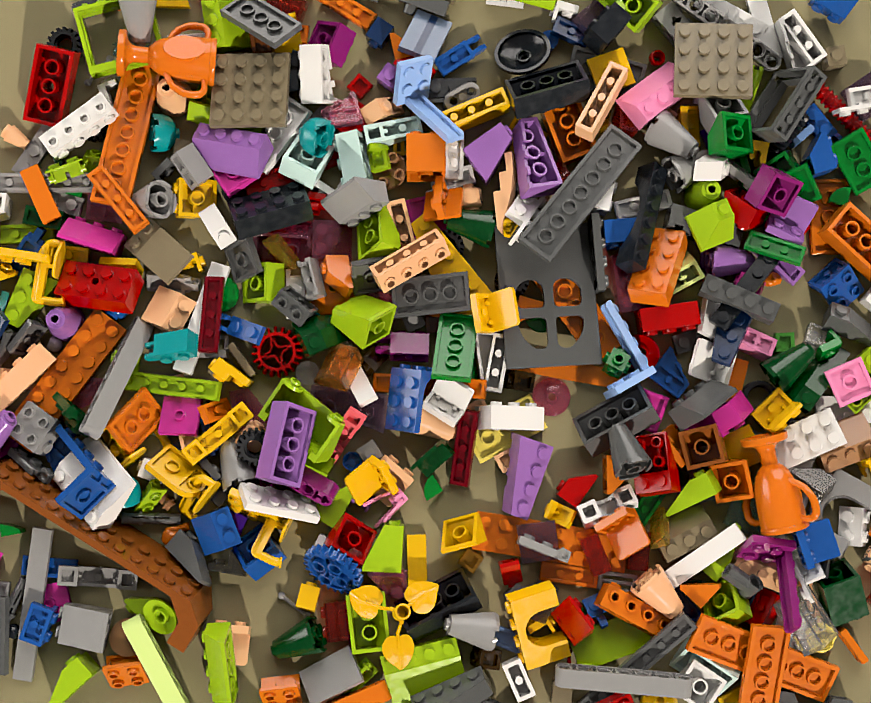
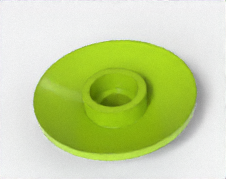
(160, 616)

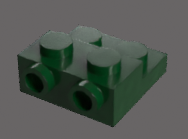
(71, 413)

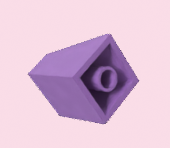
(488, 151)

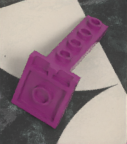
(778, 551)

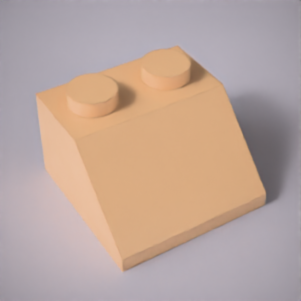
(168, 310)

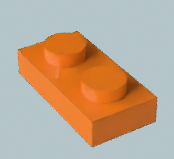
(214, 410)

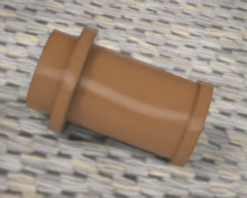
(167, 502)

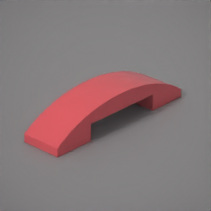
(353, 421)

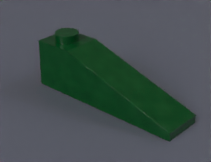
(318, 335)
(812, 381)

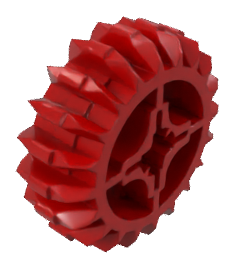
(283, 367)

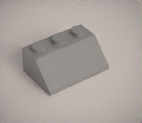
(356, 200)

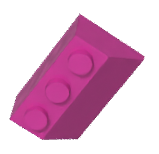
(93, 236)

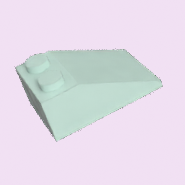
(302, 166)

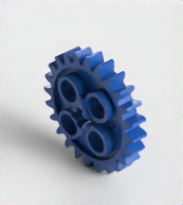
(333, 568)

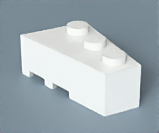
(797, 42)

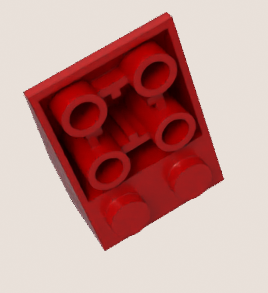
(664, 474)
(573, 621)

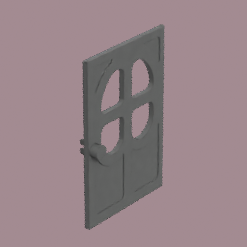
(573, 263)

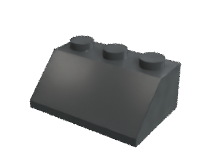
(700, 402)

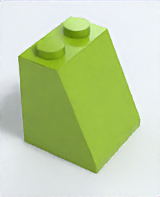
(364, 319)
(387, 550)

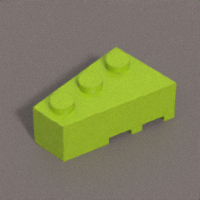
(20, 304)

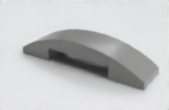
(96, 577)

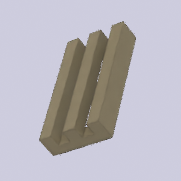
(241, 359)

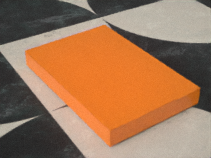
(135, 421)

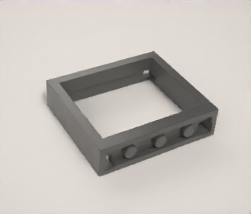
(808, 82)

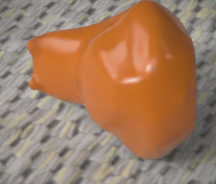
(773, 279)
(169, 532)

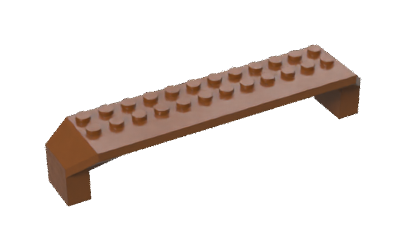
(124, 546)

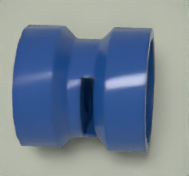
(349, 461)

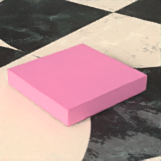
(849, 381)

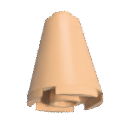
(169, 101)
(435, 428)
(658, 592)

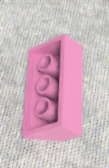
(649, 96)

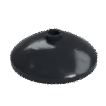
(522, 52)

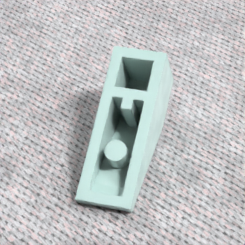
(391, 131)

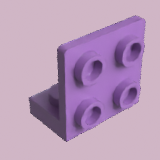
(795, 222)

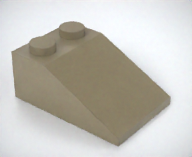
(159, 251)

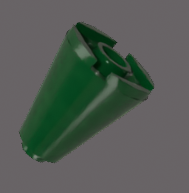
(474, 225)
(788, 365)
(300, 640)

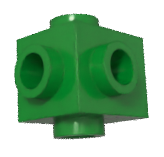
(616, 362)

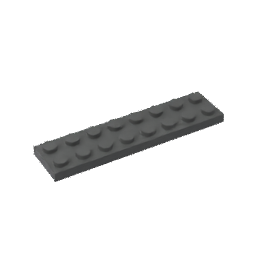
(579, 193)

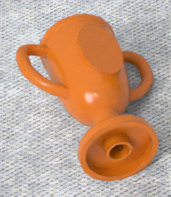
(174, 58)
(776, 491)

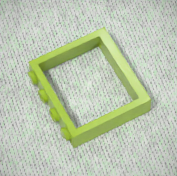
(97, 8)

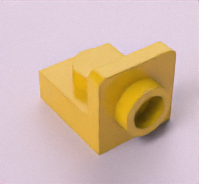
(199, 260)

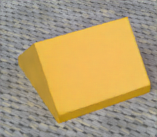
(462, 532)

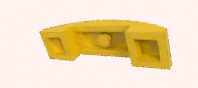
(218, 433)

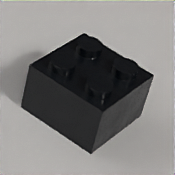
(605, 28)

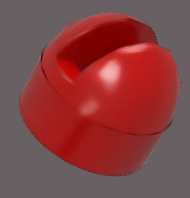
(658, 54)

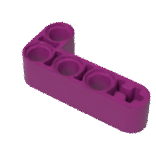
(314, 487)

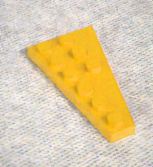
(452, 263)

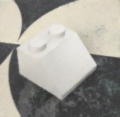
(705, 683)

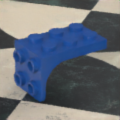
(406, 397)

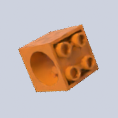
(425, 156)

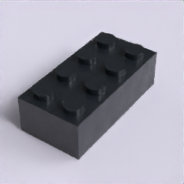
(270, 210)

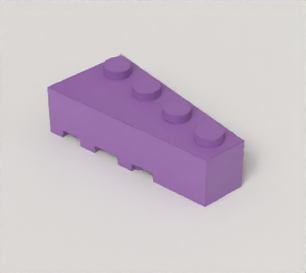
(534, 160)
(525, 474)

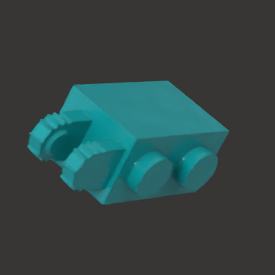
(173, 346)

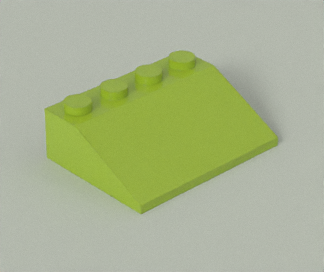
(430, 665)

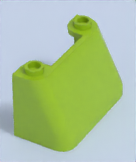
(327, 425)

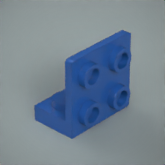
(837, 283)
(816, 543)

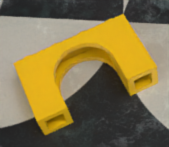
(522, 606)

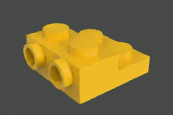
(193, 201)
(227, 372)

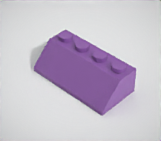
(233, 150)
(286, 444)

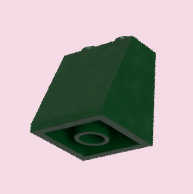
(842, 593)

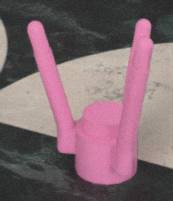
(396, 500)

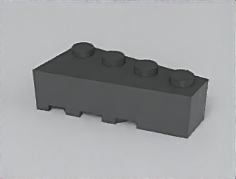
(675, 220)
(465, 688)

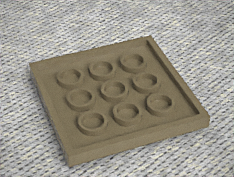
(713, 61)
(250, 90)

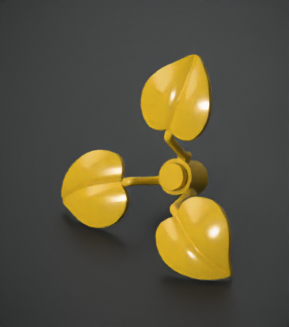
(420, 595)

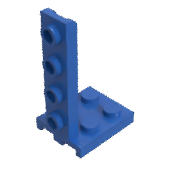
(90, 485)

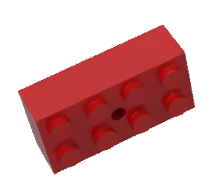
(51, 66)
(99, 286)

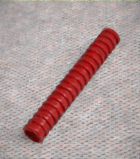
(833, 103)

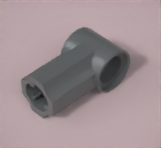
(746, 585)

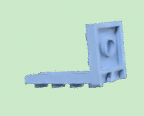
(413, 88)
(630, 345)

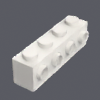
(79, 126)

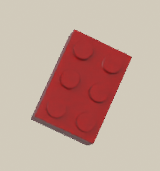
(667, 319)

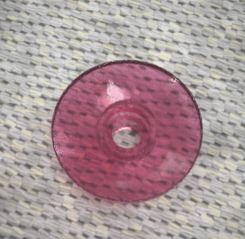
(559, 389)

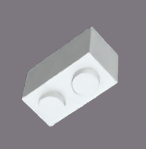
(518, 679)

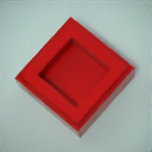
(360, 86)

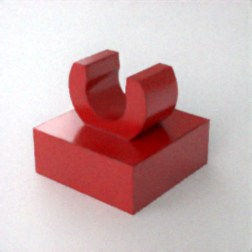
(315, 199)

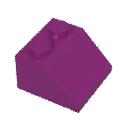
(337, 37)
(773, 190)

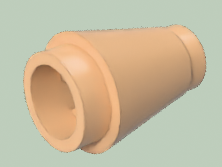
(14, 136)

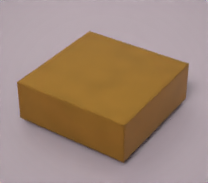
(470, 560)

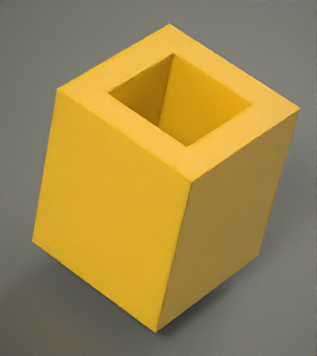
(308, 597)

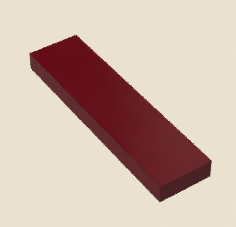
(211, 314)
(464, 448)

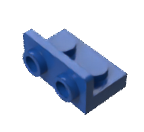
(38, 624)

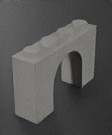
(850, 488)

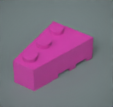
(728, 415)

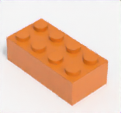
(561, 131)
(850, 235)
(658, 280)

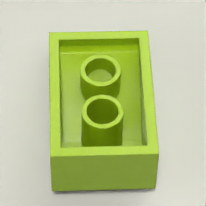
(639, 10)
(377, 236)
(75, 674)

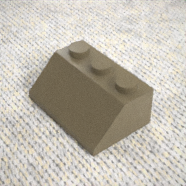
(687, 531)

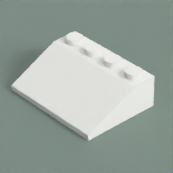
(109, 507)

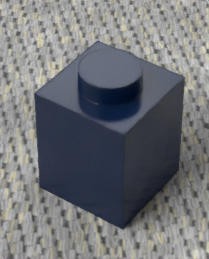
(378, 34)

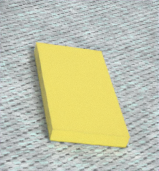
(493, 442)

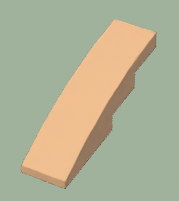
(506, 196)

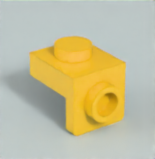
(561, 514)
(533, 625)

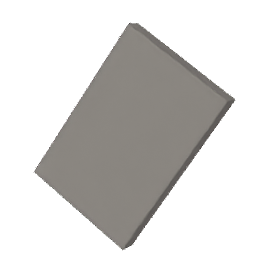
(331, 676)

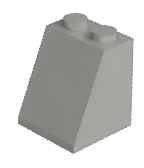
(84, 626)

